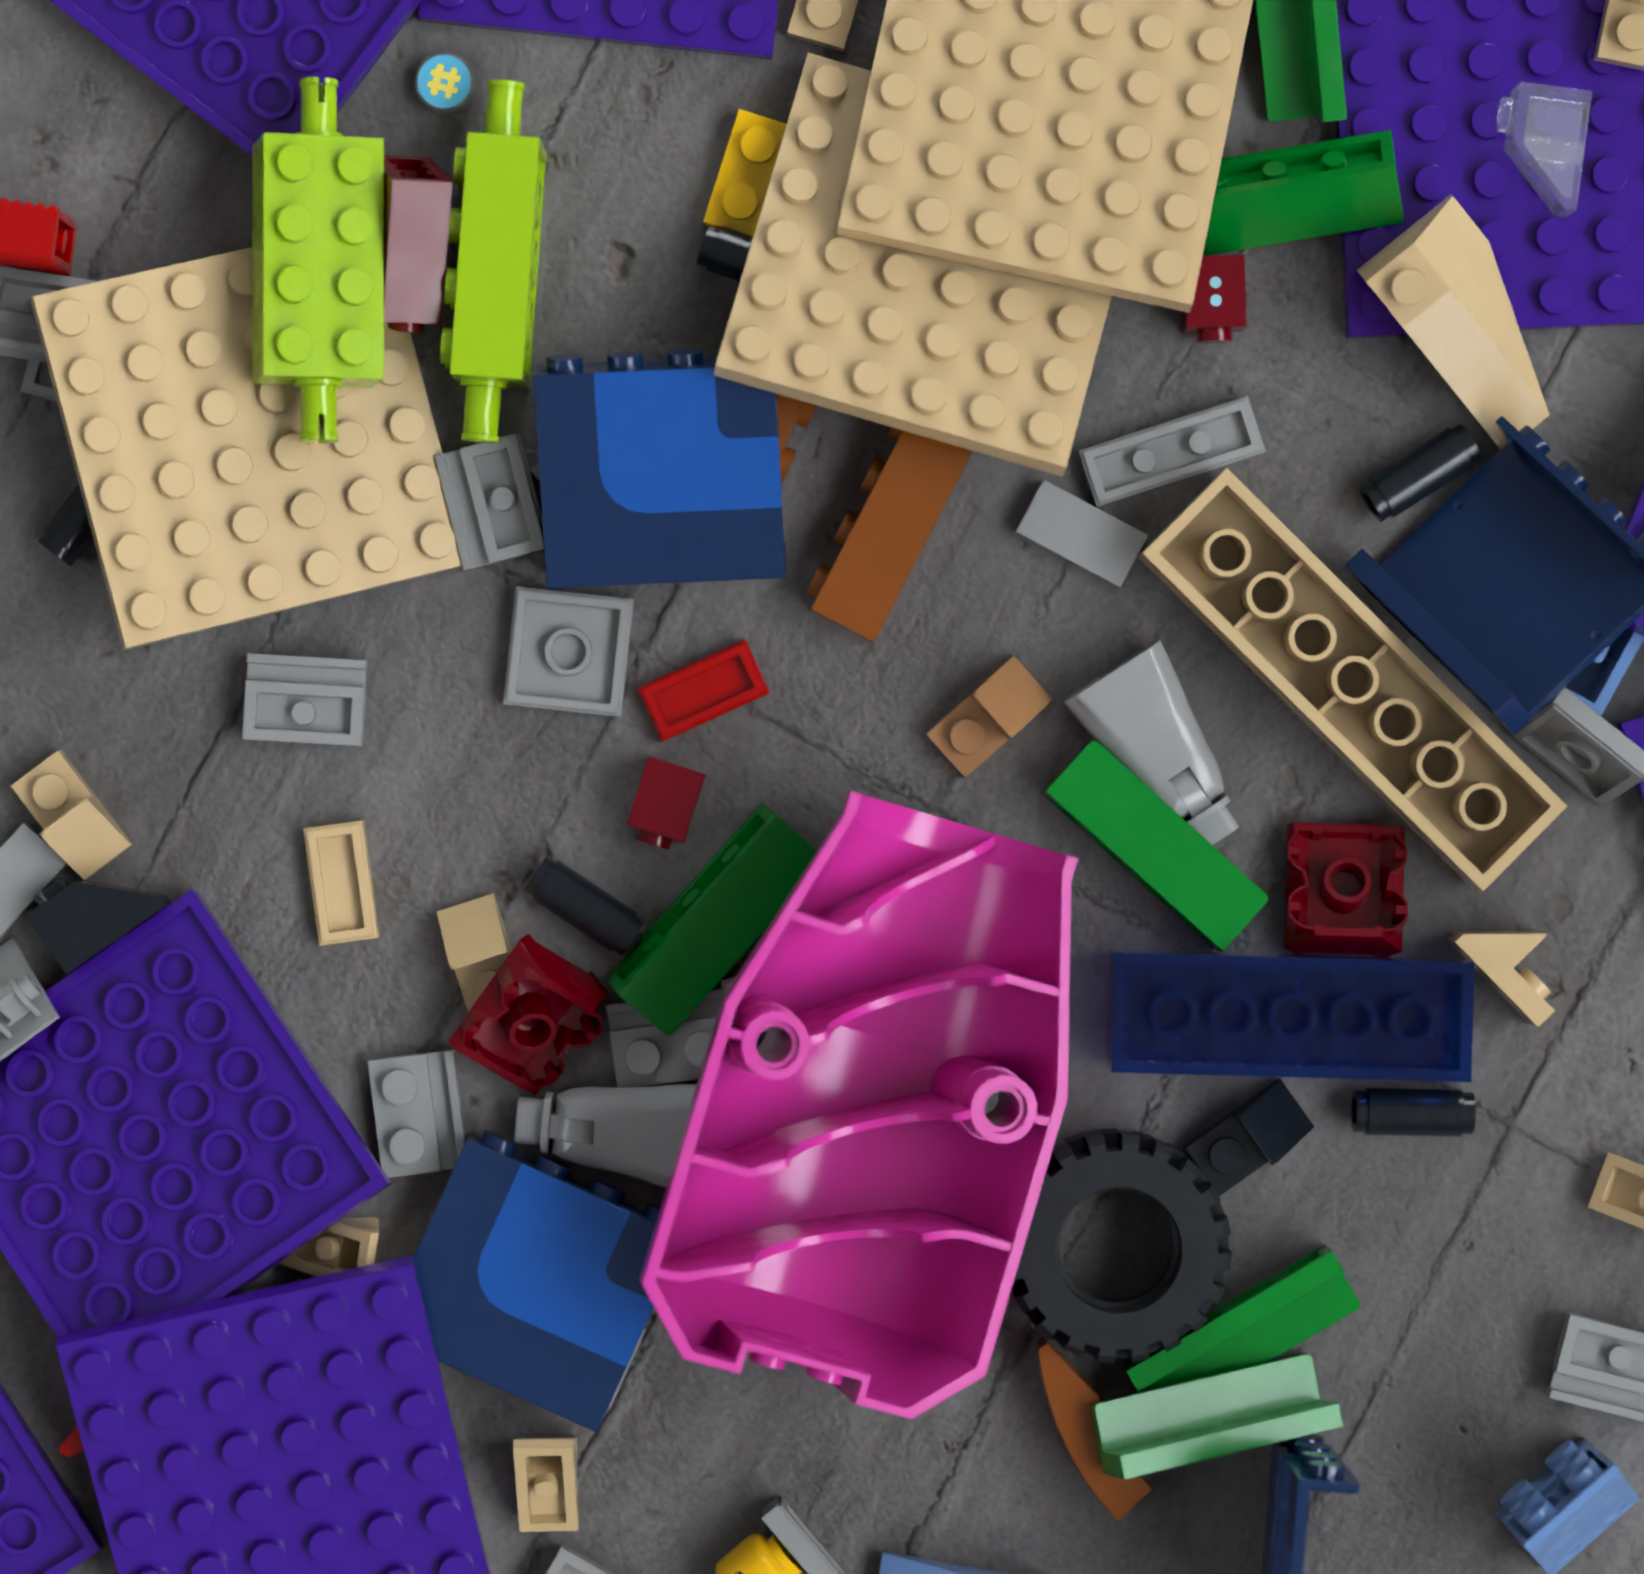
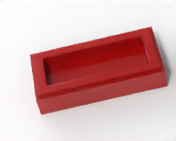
(703, 690)

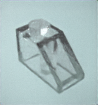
(1547, 139)

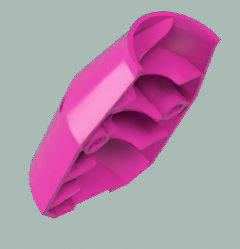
(844, 1172)

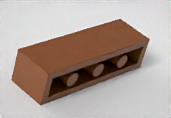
(888, 533)

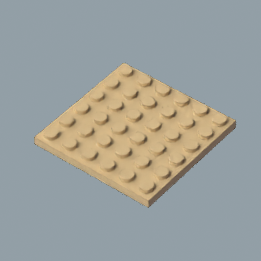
(1050, 138)
(896, 331)
(201, 476)

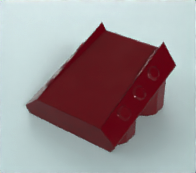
(1345, 889)
(531, 1017)

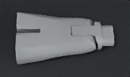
(1151, 730)
(609, 1127)

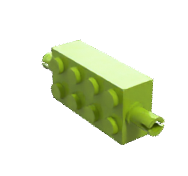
(318, 260)
(497, 260)

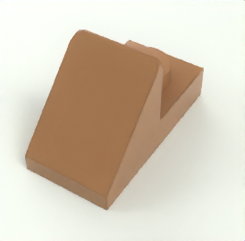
(989, 717)

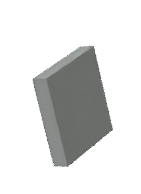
(568, 651)
(1583, 748)

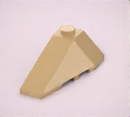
(1456, 309)

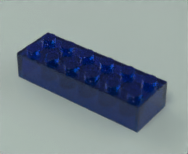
(1290, 1015)

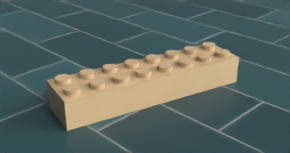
(1352, 681)

